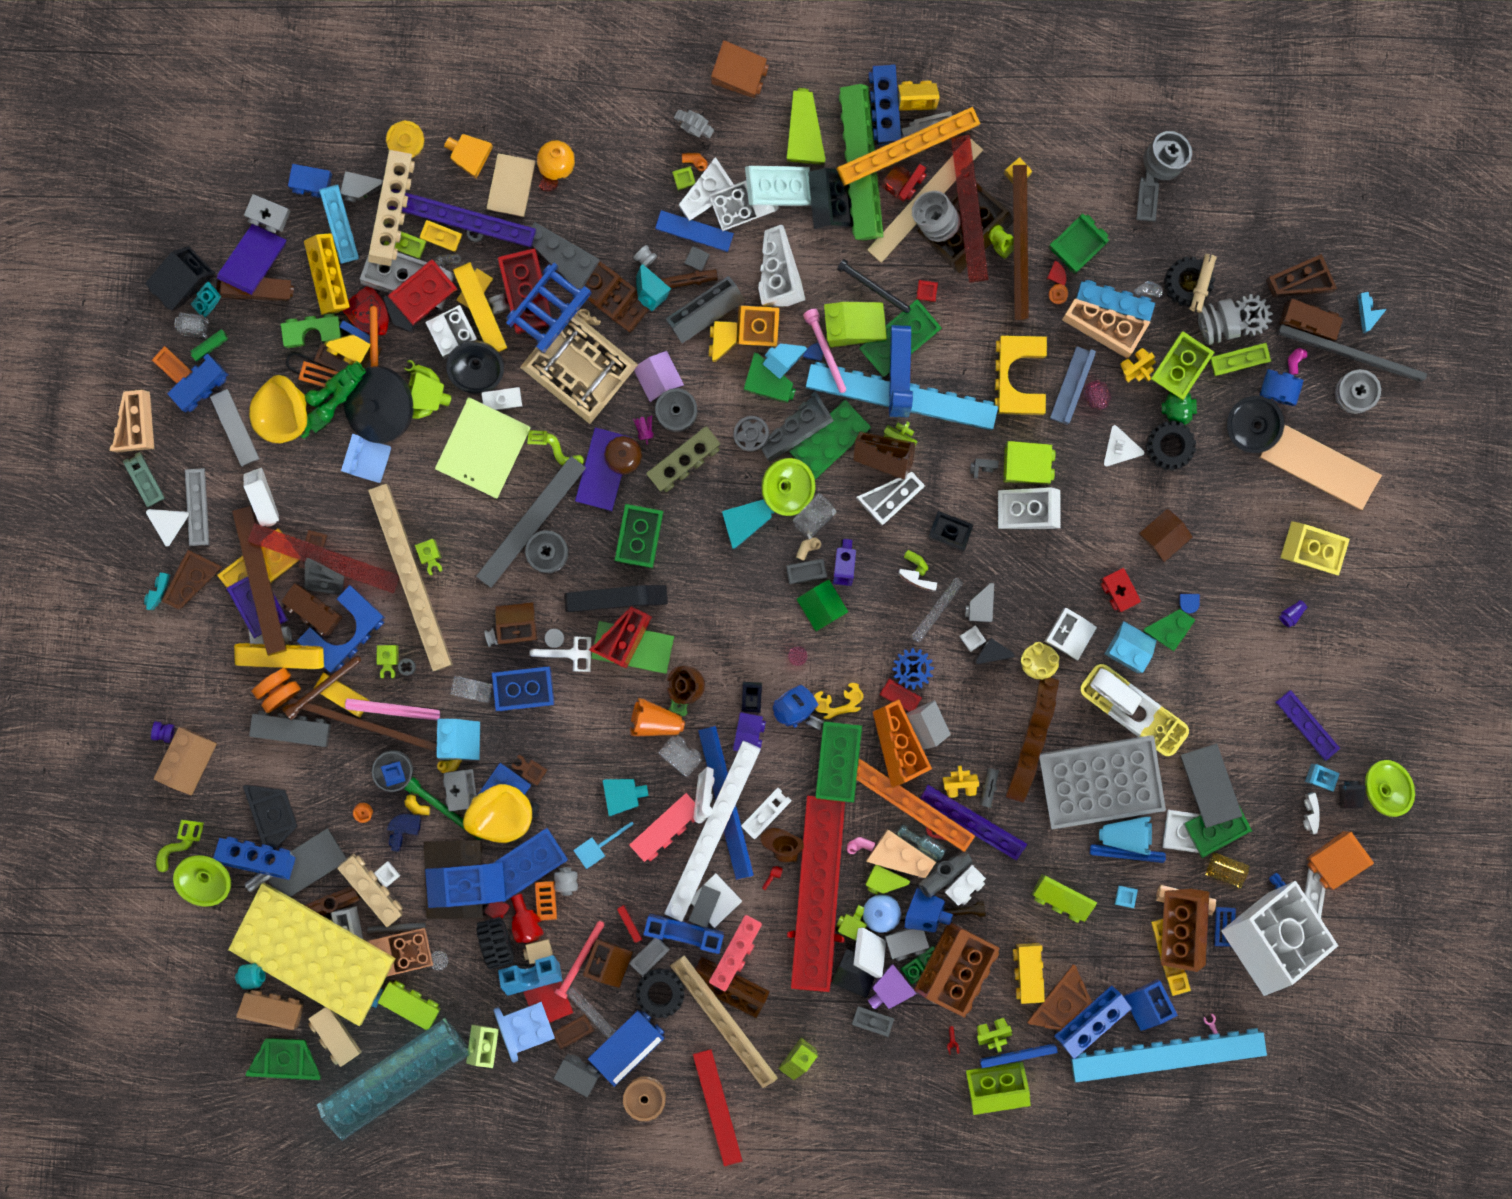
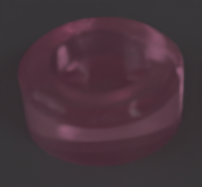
(797, 656)

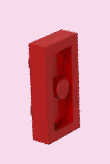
(917, 177)

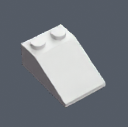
(1029, 508)

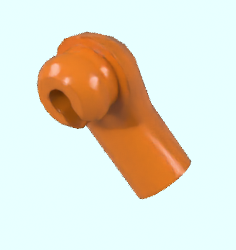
(695, 158)

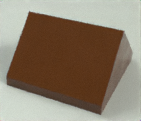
(1166, 535)

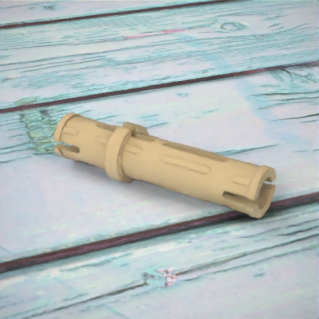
(1200, 291)

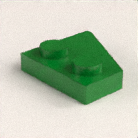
(1171, 629)

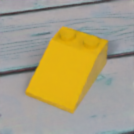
(917, 96)

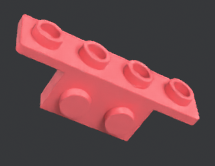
(737, 949)

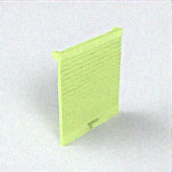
(482, 447)

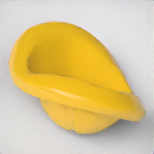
(278, 411)
(499, 814)

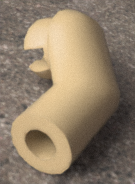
(806, 546)

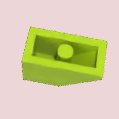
(884, 880)

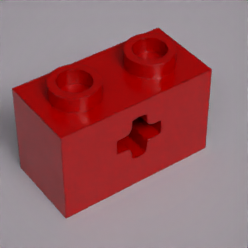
(1120, 579)

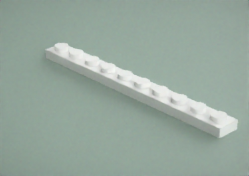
(712, 831)

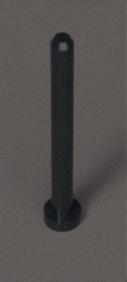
(843, 266)

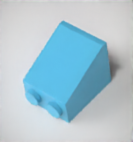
(1131, 648)
(458, 739)

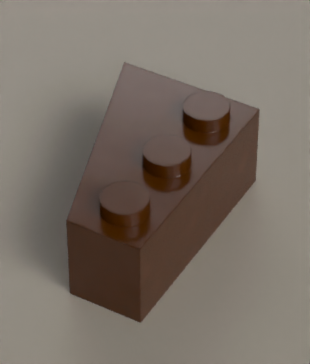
(1304, 278)
(1311, 319)
(885, 454)
(311, 610)

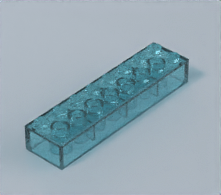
(393, 1079)

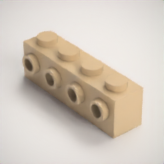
(370, 890)

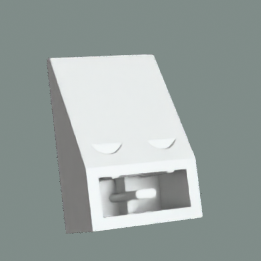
(733, 206)

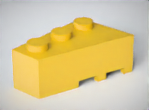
(1029, 973)

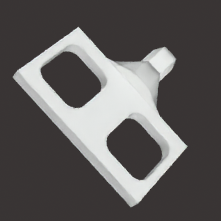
(573, 653)

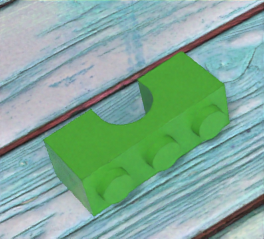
(295, 331)

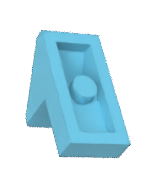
(1368, 317)

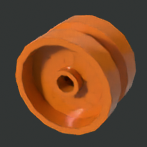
(275, 688)

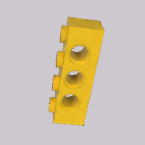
(326, 274)

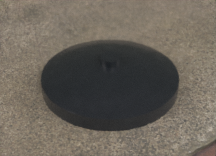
(380, 405)

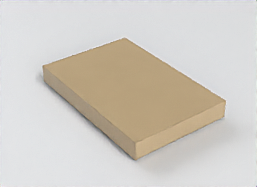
(511, 185)

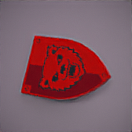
(360, 310)

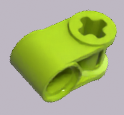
(1002, 242)

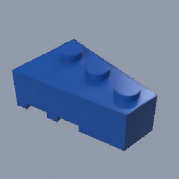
(198, 384)

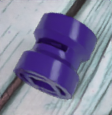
(162, 732)

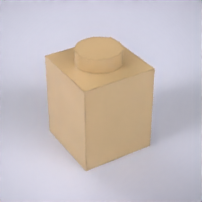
(537, 950)

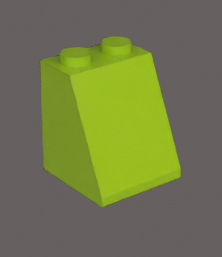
(1028, 463)

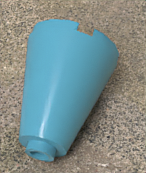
(1129, 835)

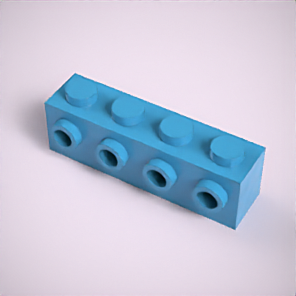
(1122, 303)

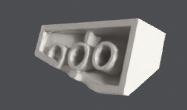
(779, 277)

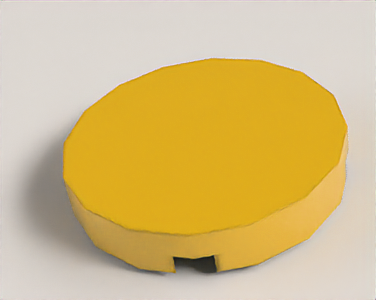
(405, 138)

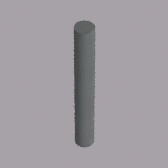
(395, 928)

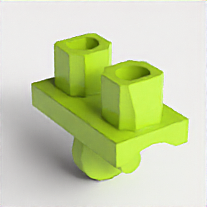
(894, 433)
(1002, 1031)

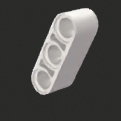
(1116, 691)

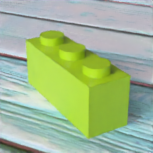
(409, 1004)

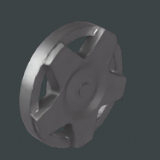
(751, 433)

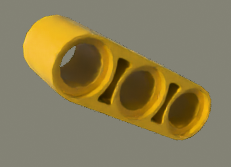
(339, 693)

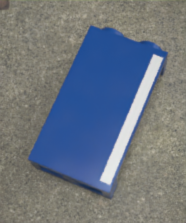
(627, 1047)

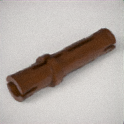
(711, 276)

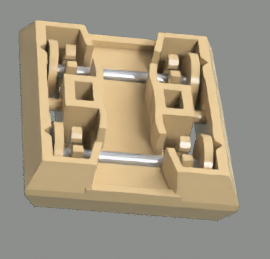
(580, 369)

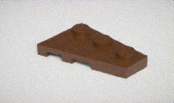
(190, 579)

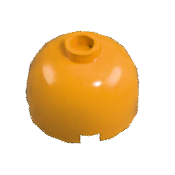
(555, 160)

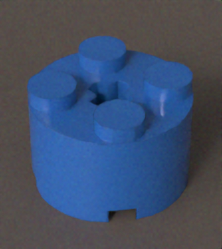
(1281, 388)

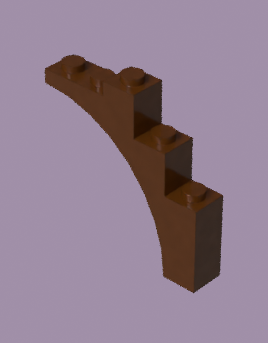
(1034, 739)

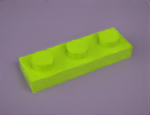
(1240, 359)

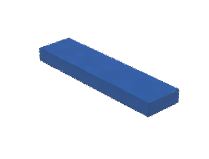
(694, 231)
(1018, 1055)

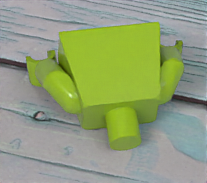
(425, 391)

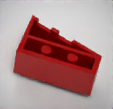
(623, 637)

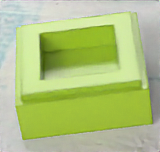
(684, 178)

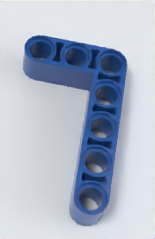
(900, 359)

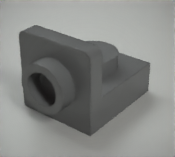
(986, 465)

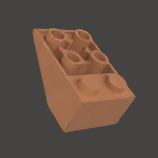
(408, 948)

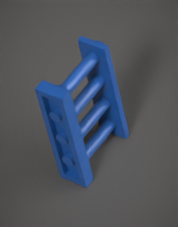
(567, 310)

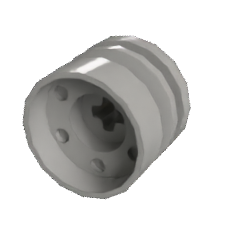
(936, 216)
(1223, 321)

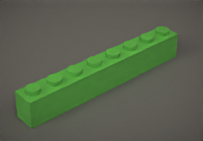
(859, 142)

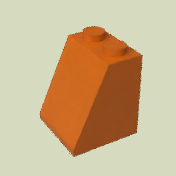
(1339, 860)

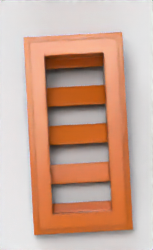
(546, 884)

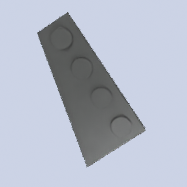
(572, 261)
(804, 423)

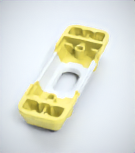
(1167, 728)

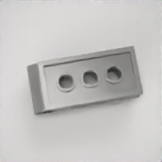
(389, 281)

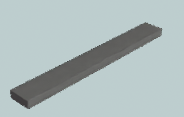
(1351, 353)
(530, 521)

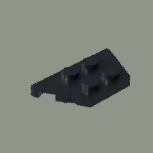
(271, 814)

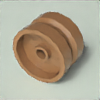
(647, 1087)

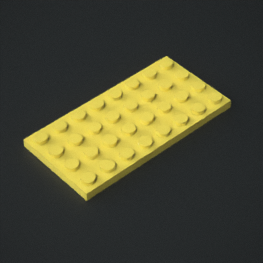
(311, 954)

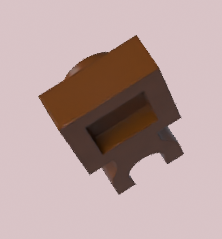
(532, 771)

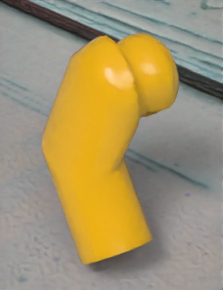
(414, 807)

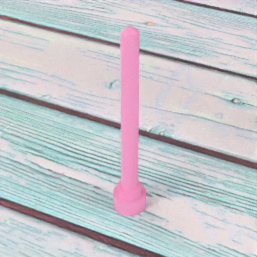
(812, 318)

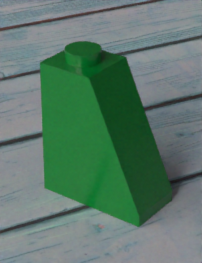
(766, 384)

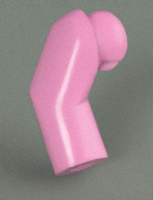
(859, 843)

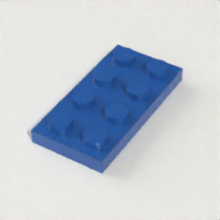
(530, 862)

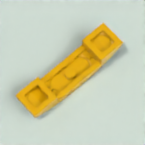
(1176, 977)

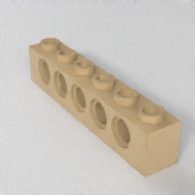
(396, 162)

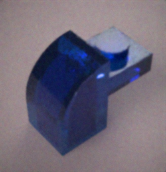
(402, 824)

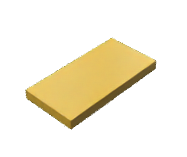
(275, 563)

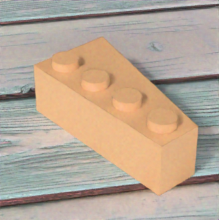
(1106, 326)

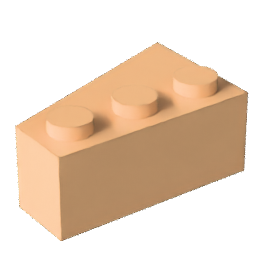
(134, 423)
(901, 856)

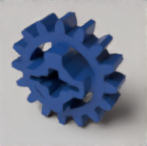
(906, 662)

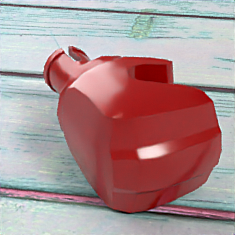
(525, 922)

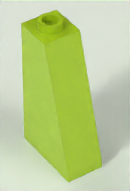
(804, 134)
(799, 1059)

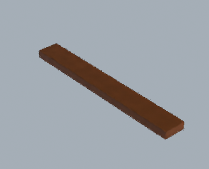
(1020, 230)
(259, 583)
(367, 725)

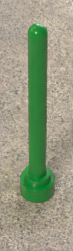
(414, 787)

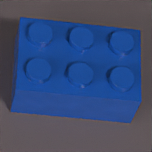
(523, 688)

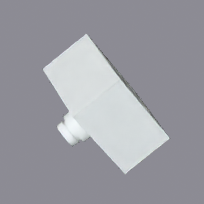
(1279, 938)

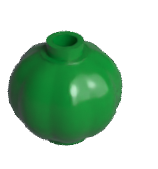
(1179, 409)

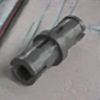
(989, 787)

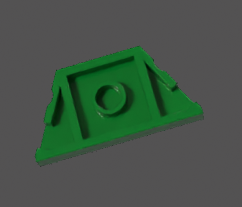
(284, 1060)

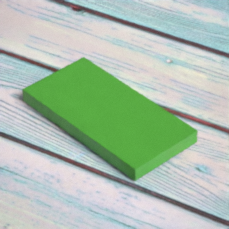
(651, 654)

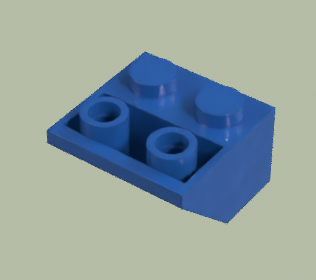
(1150, 1005)

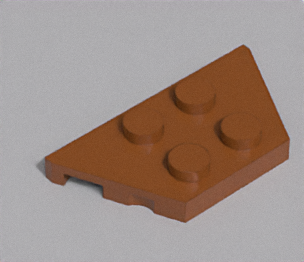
(1062, 1003)

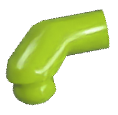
(918, 560)

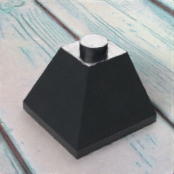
(851, 977)

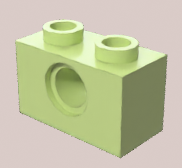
(482, 1046)

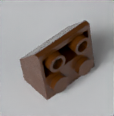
(516, 623)
(607, 963)

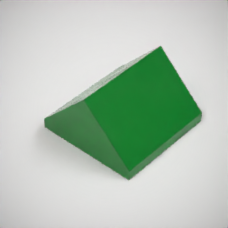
(822, 605)

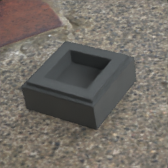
(697, 258)

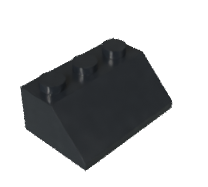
(829, 200)

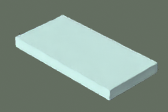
(778, 185)

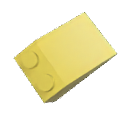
(1315, 548)

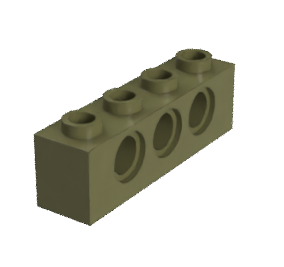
(703, 437)

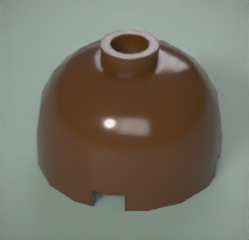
(622, 455)
(685, 685)

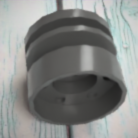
(387, 758)

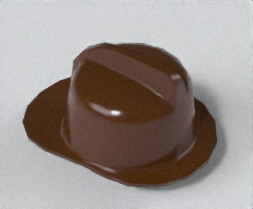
(782, 844)

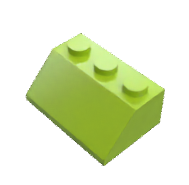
(1063, 899)
(998, 1088)

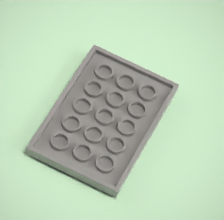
(1102, 782)

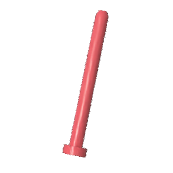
(579, 961)

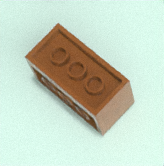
(957, 969)

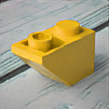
(724, 339)
(348, 346)

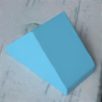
(1322, 777)

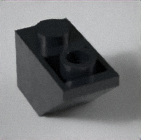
(397, 317)
(1351, 794)

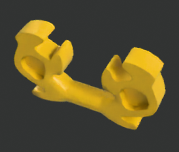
(855, 697)

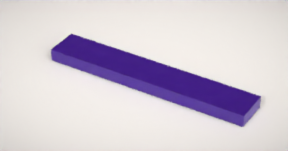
(974, 823)

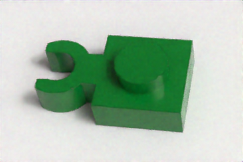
(314, 423)

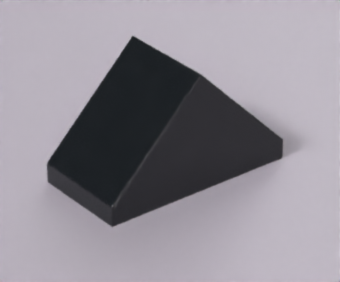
(751, 697)

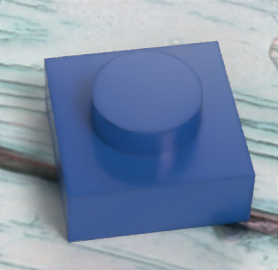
(393, 773)

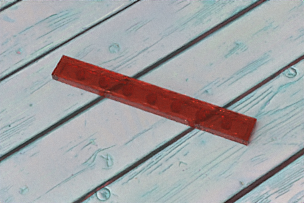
(969, 209)
(339, 563)

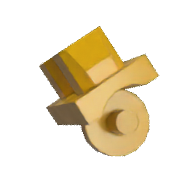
(1141, 368)
(961, 779)

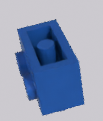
(308, 180)

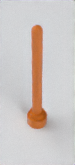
(373, 336)

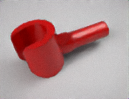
(775, 872)
(953, 1043)

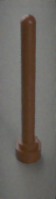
(292, 709)

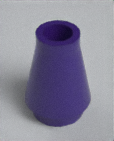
(1291, 615)

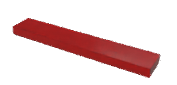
(717, 1107)

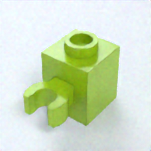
(429, 553)
(387, 656)
(849, 924)

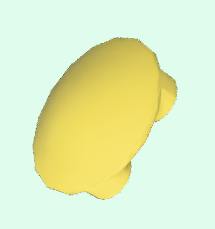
(1040, 661)

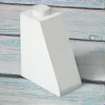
(261, 497)

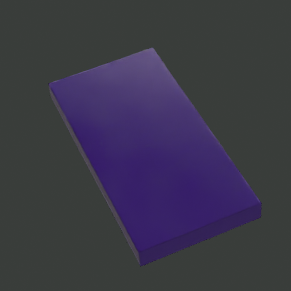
(251, 259)
(598, 482)

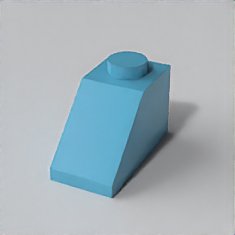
(783, 358)

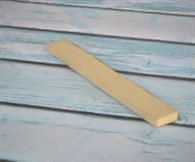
(904, 221)
(723, 1021)

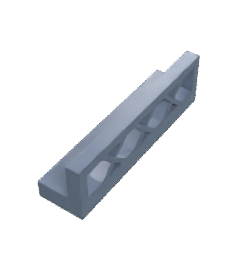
(1072, 385)

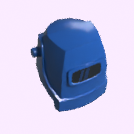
(794, 706)

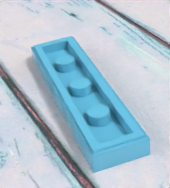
(339, 223)

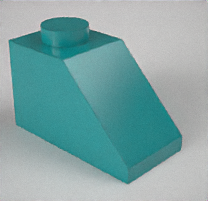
(650, 288)

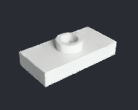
(503, 398)

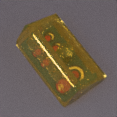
(1227, 870)

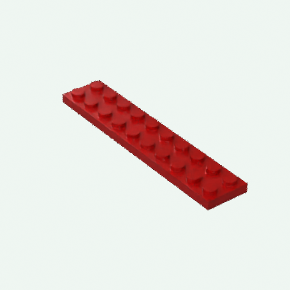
(818, 895)

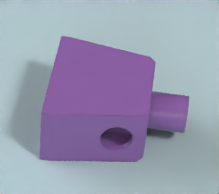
(891, 989)

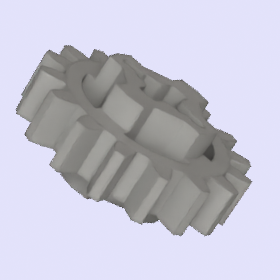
(694, 123)
(1257, 319)

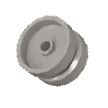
(1347, 396)

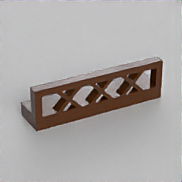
(739, 986)

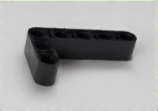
(616, 597)

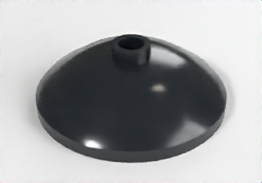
(473, 376)
(1243, 419)

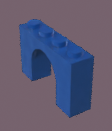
(367, 620)
(663, 927)

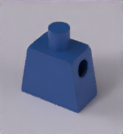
(926, 913)

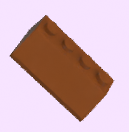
(1185, 929)

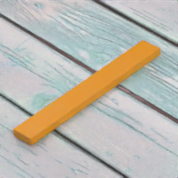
(908, 146)

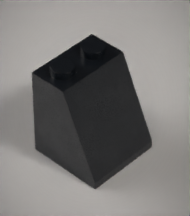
(179, 277)

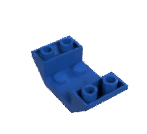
(465, 885)

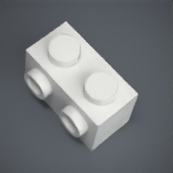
(965, 884)

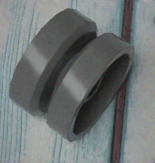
(1167, 155)
(676, 421)
(547, 540)

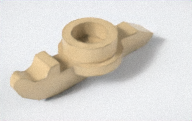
(585, 315)

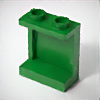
(1079, 243)

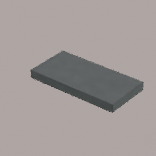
(1211, 785)
(312, 862)

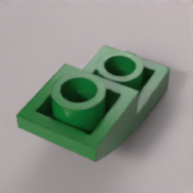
(916, 966)

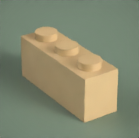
(334, 1036)

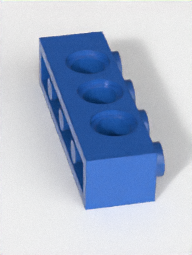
(885, 74)
(280, 868)
(1093, 1022)

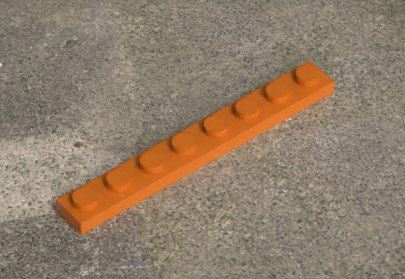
(914, 806)

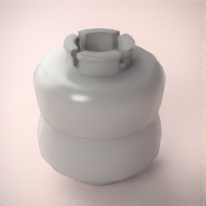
(565, 881)

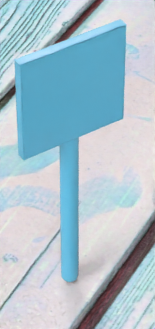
(590, 852)

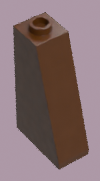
(267, 289)

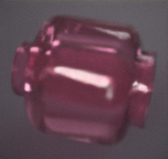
(1097, 394)

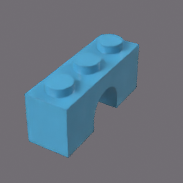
(518, 980)

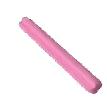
(392, 709)

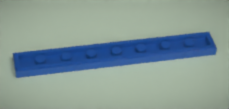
(733, 829)

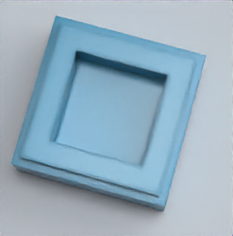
(1126, 896)

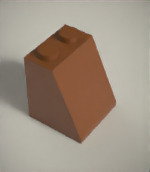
(739, 70)

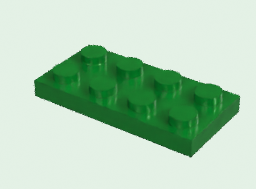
(922, 329)
(831, 441)
(838, 761)

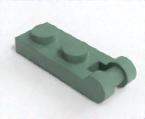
(144, 480)

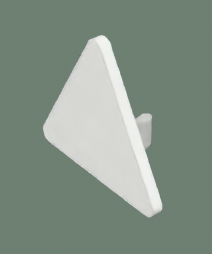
(1120, 448)
(167, 523)

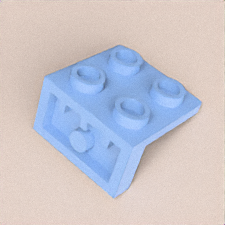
(366, 459)

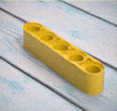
(479, 306)
(295, 657)

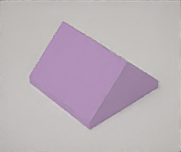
(657, 375)

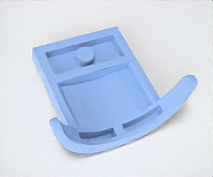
(524, 1028)

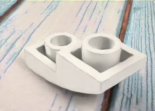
(1311, 820)

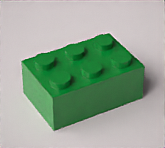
(639, 536)

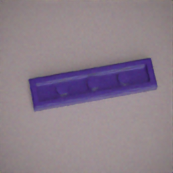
(1307, 725)

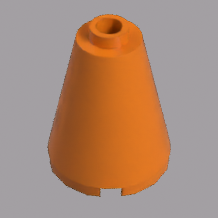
(654, 720)

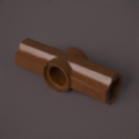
(342, 898)

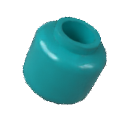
(250, 976)

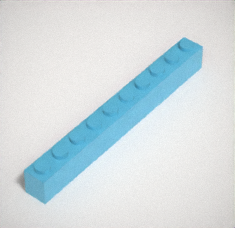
(925, 402)
(1168, 1056)

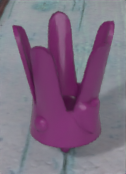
(644, 429)

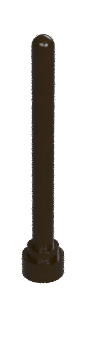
(976, 909)

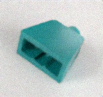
(622, 794)

